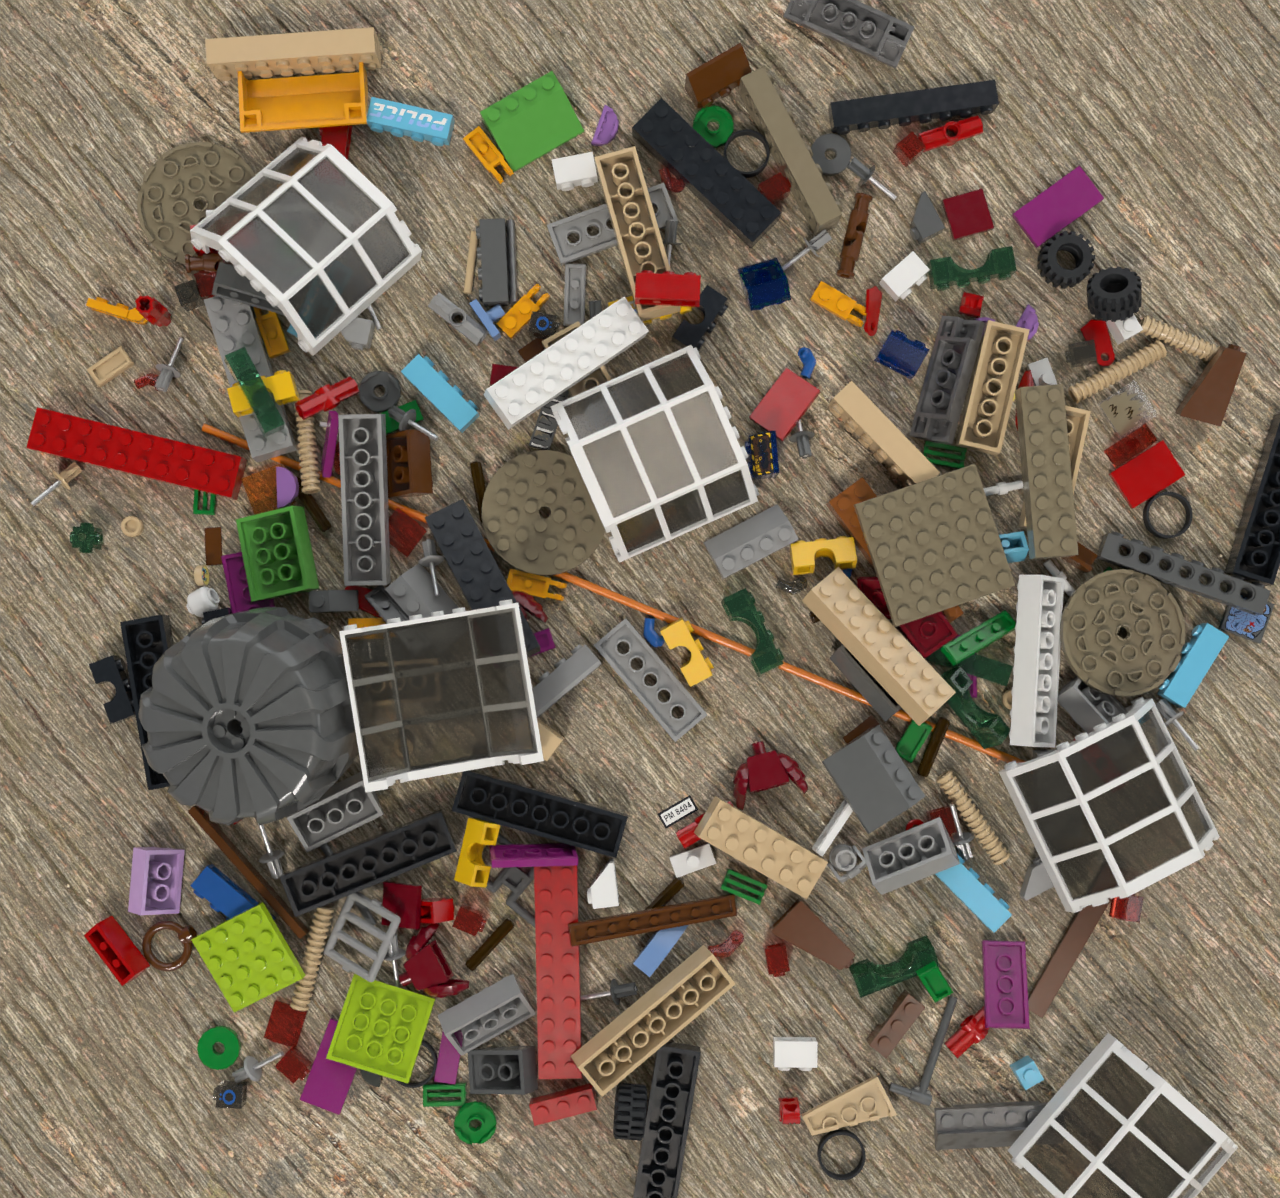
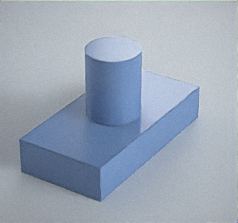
(487, 318)

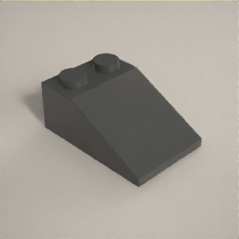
(503, 1070)

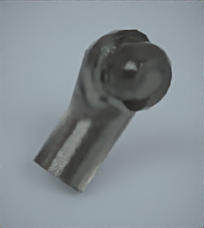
(792, 587)

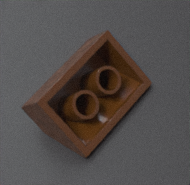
(717, 76)
(408, 464)

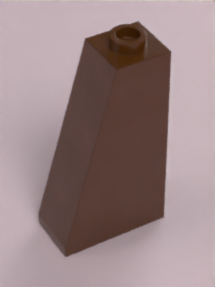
(1214, 387)
(812, 935)

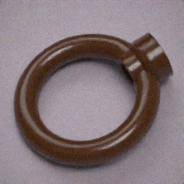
(185, 935)

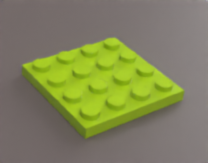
(248, 957)
(381, 1028)

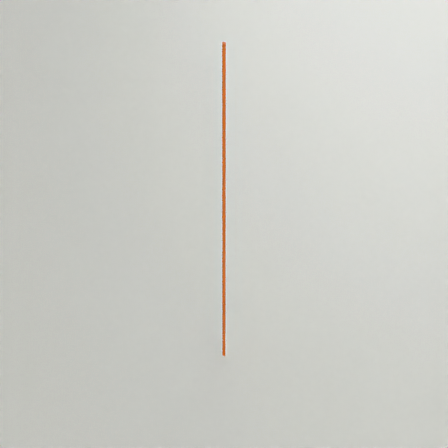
(648, 610)

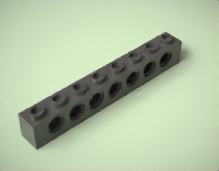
(1253, 604)

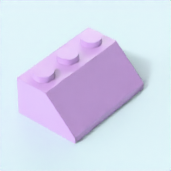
(156, 880)

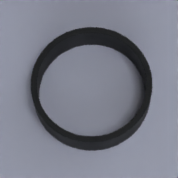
(749, 132)
(1188, 509)
(419, 1084)
(847, 1176)

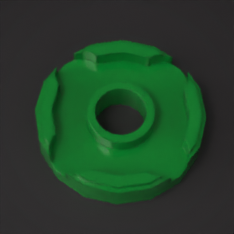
(721, 117)
(207, 1052)
(472, 1111)

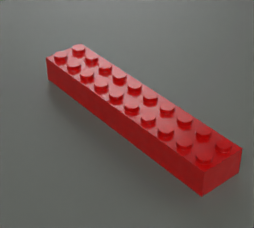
(136, 453)
(557, 971)

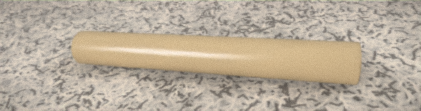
(471, 263)

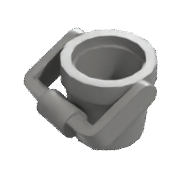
(844, 859)

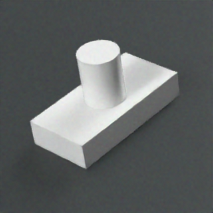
(1042, 373)
(692, 860)

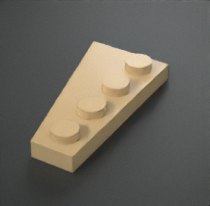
(856, 1105)

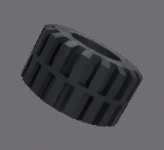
(1078, 248)
(1114, 294)
(630, 1111)

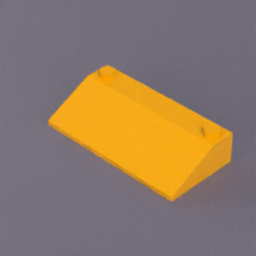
(303, 101)

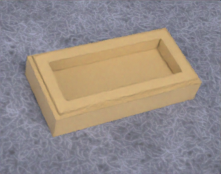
(110, 366)

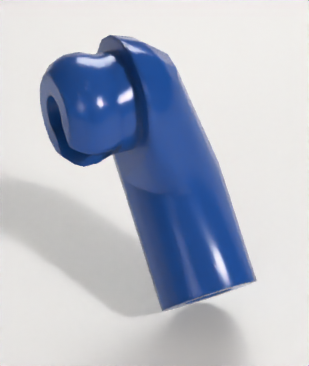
(650, 635)

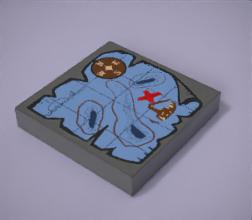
(1246, 624)

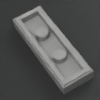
(574, 294)

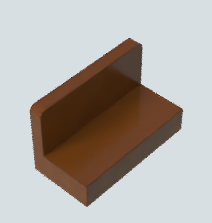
(1083, 560)

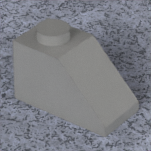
(359, 333)
(1035, 880)

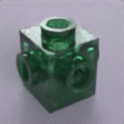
(93, 538)

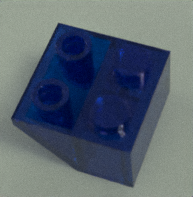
(902, 354)

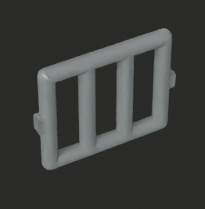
(386, 938)

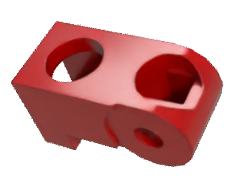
(789, 1110)

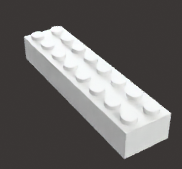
(565, 363)
(1036, 661)

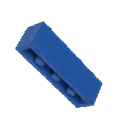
(222, 892)

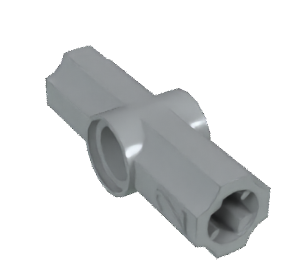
(448, 311)

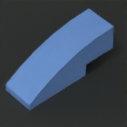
(657, 949)

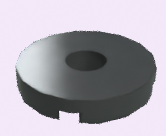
(836, 144)
(372, 381)

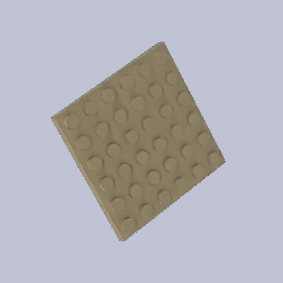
(934, 545)

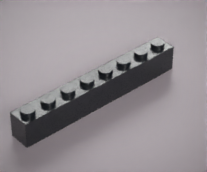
(913, 106)

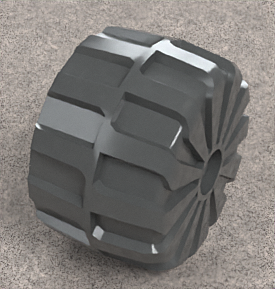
(250, 715)

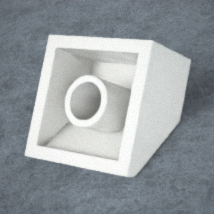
(604, 888)

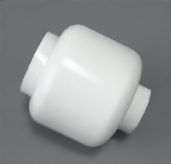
(202, 600)

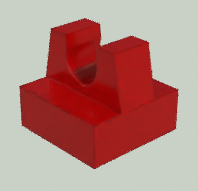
(970, 305)

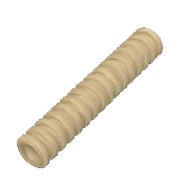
(1178, 339)
(1118, 371)
(307, 450)
(973, 818)
(312, 957)

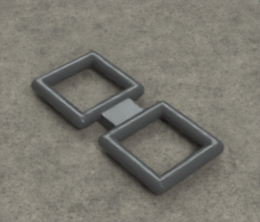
(516, 881)

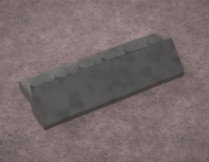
(854, 26)
(947, 379)
(983, 1124)

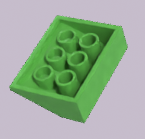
(532, 121)
(277, 553)

